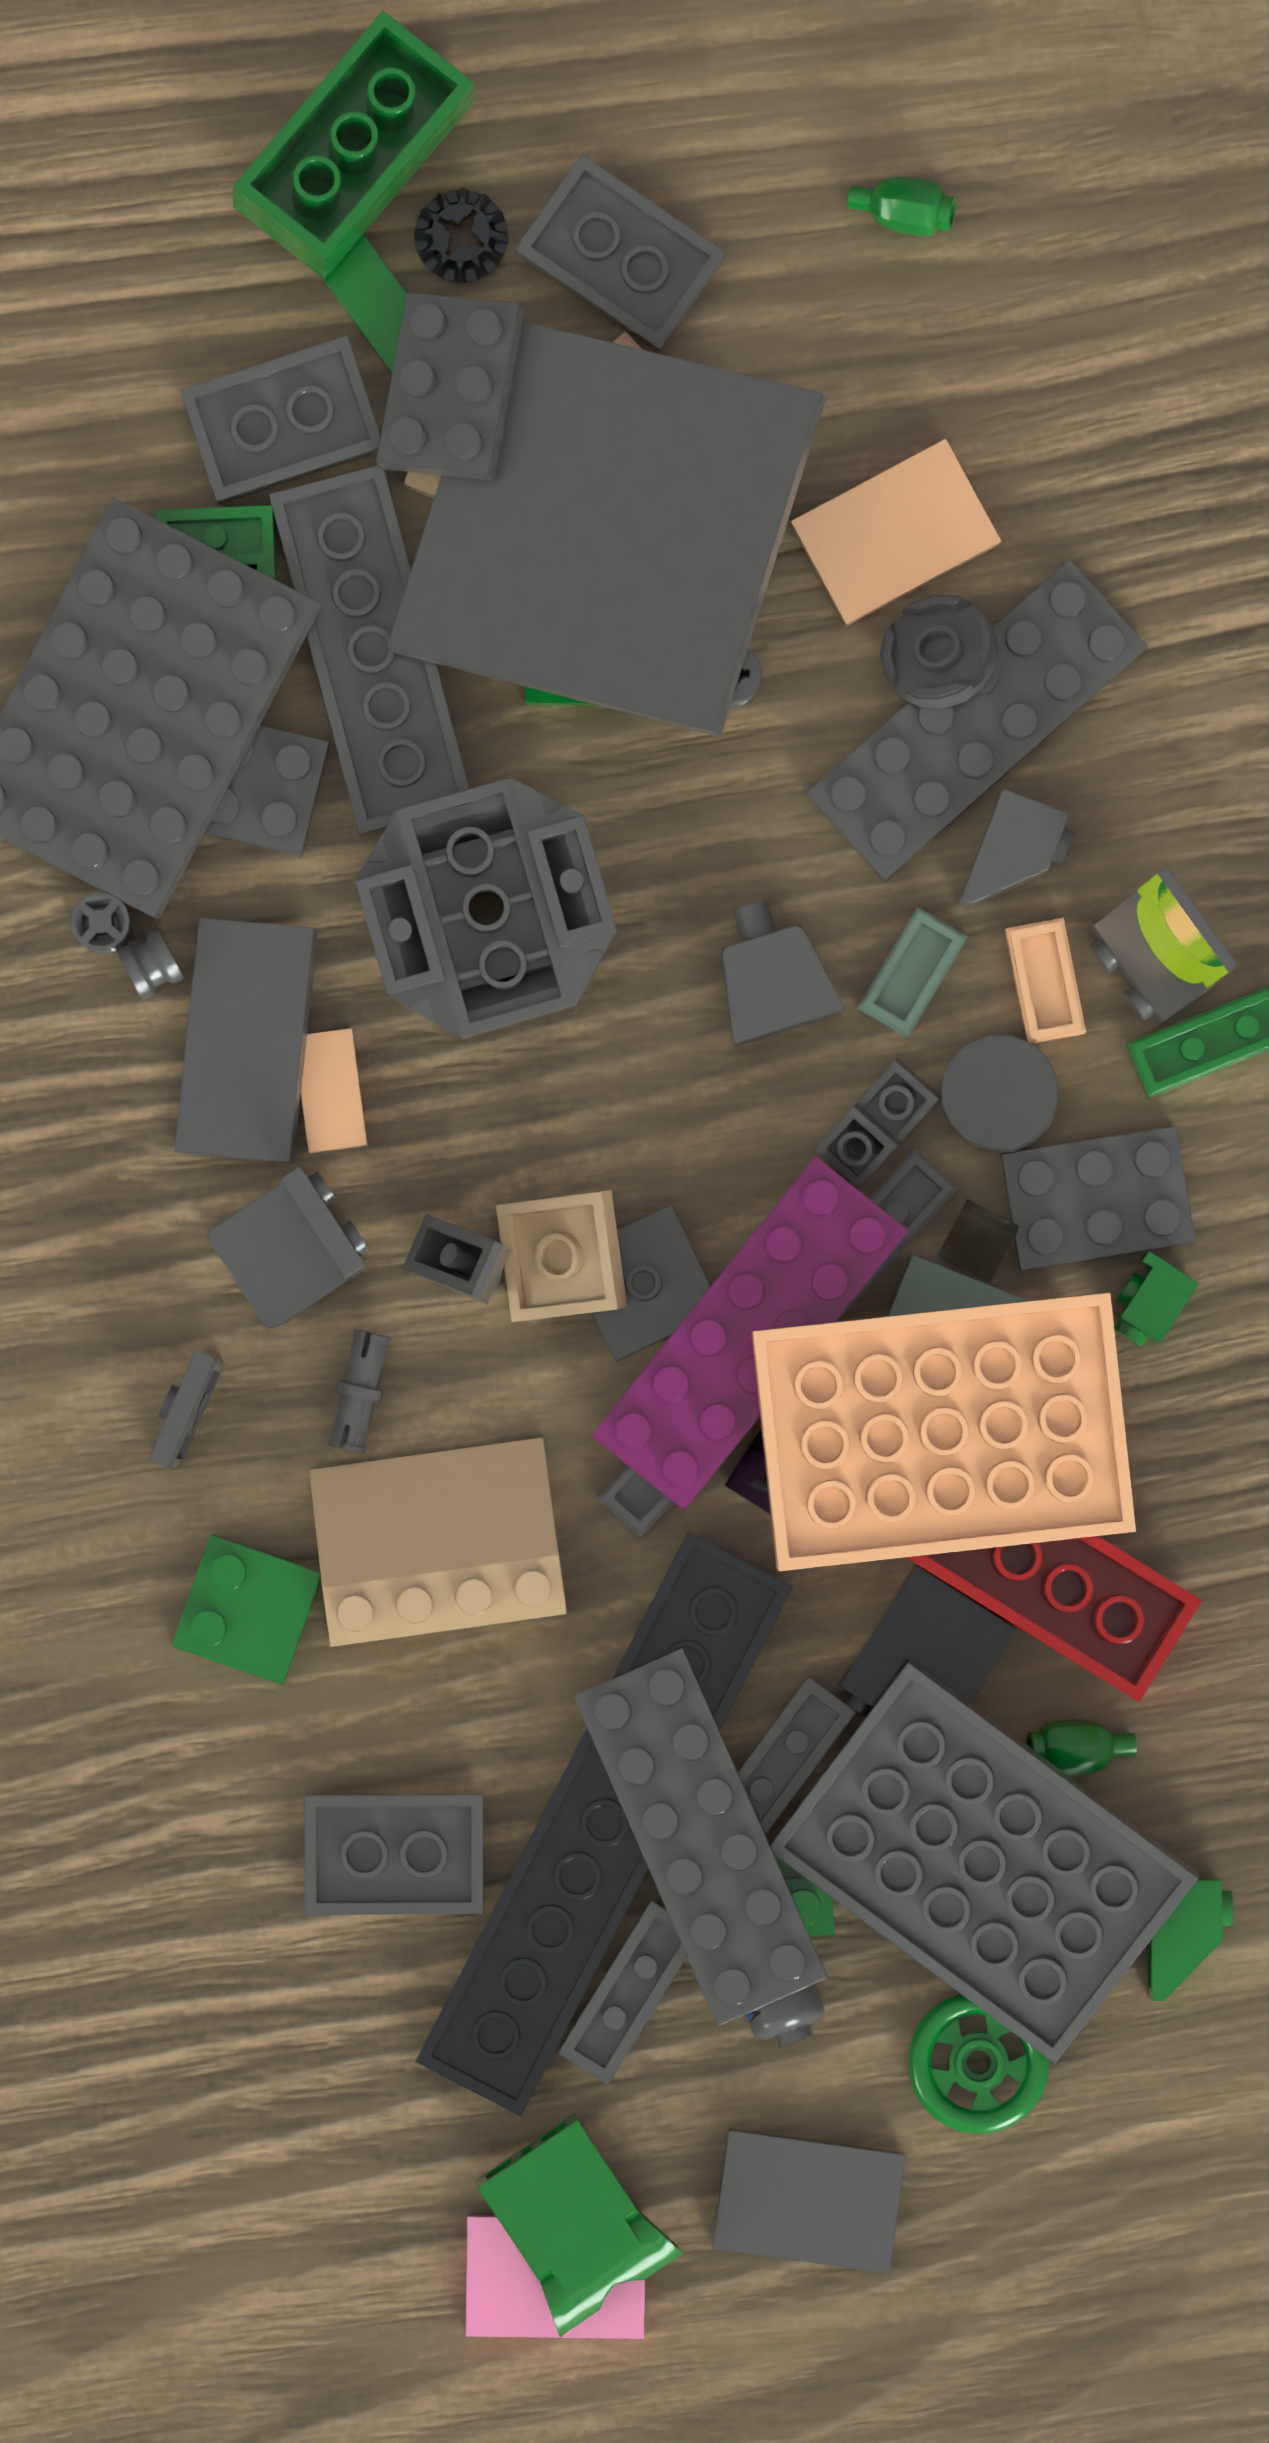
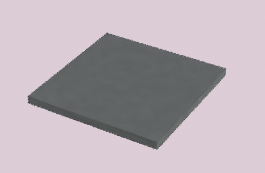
(617, 532)

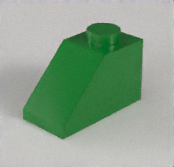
(1187, 1936)

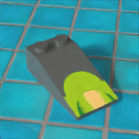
(1161, 949)

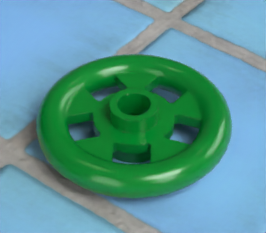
(934, 2084)

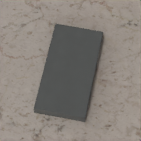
(246, 1040)

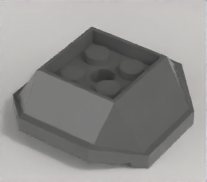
(474, 844)

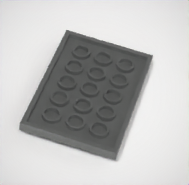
(142, 705)
(983, 1861)

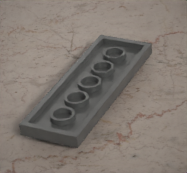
(380, 704)
(938, 762)
(700, 1837)

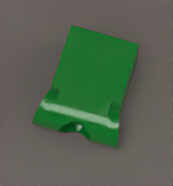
(573, 2222)

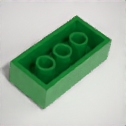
(353, 145)

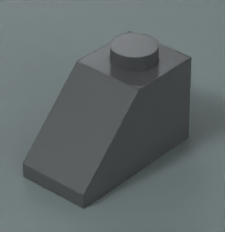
(1016, 847)
(457, 1258)

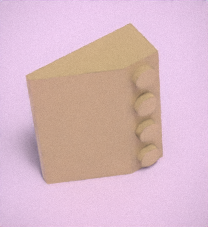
(437, 1542)

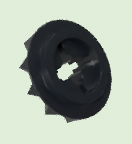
(467, 262)

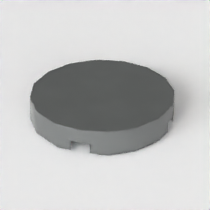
(939, 652)
(999, 1093)

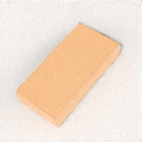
(1045, 981)
(332, 1093)

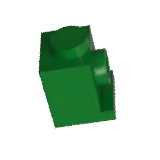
(1152, 1301)

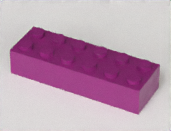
(702, 1383)

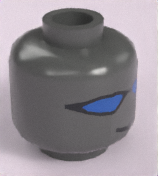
(788, 2018)

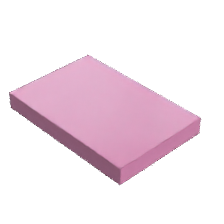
(510, 2302)

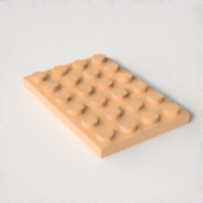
(943, 1431)

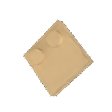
(562, 1256)

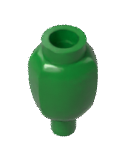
(906, 205)
(1080, 1745)

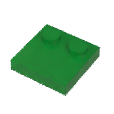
(247, 1609)

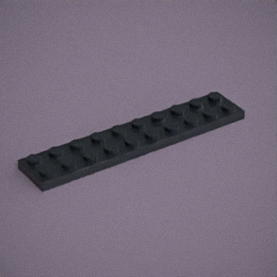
(583, 1853)

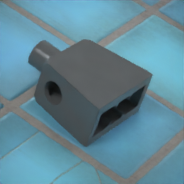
(773, 978)

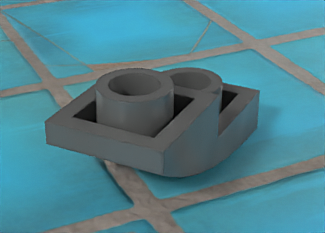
(878, 1123)

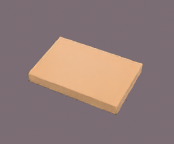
(895, 532)

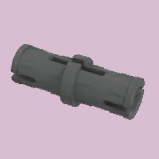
(359, 1391)

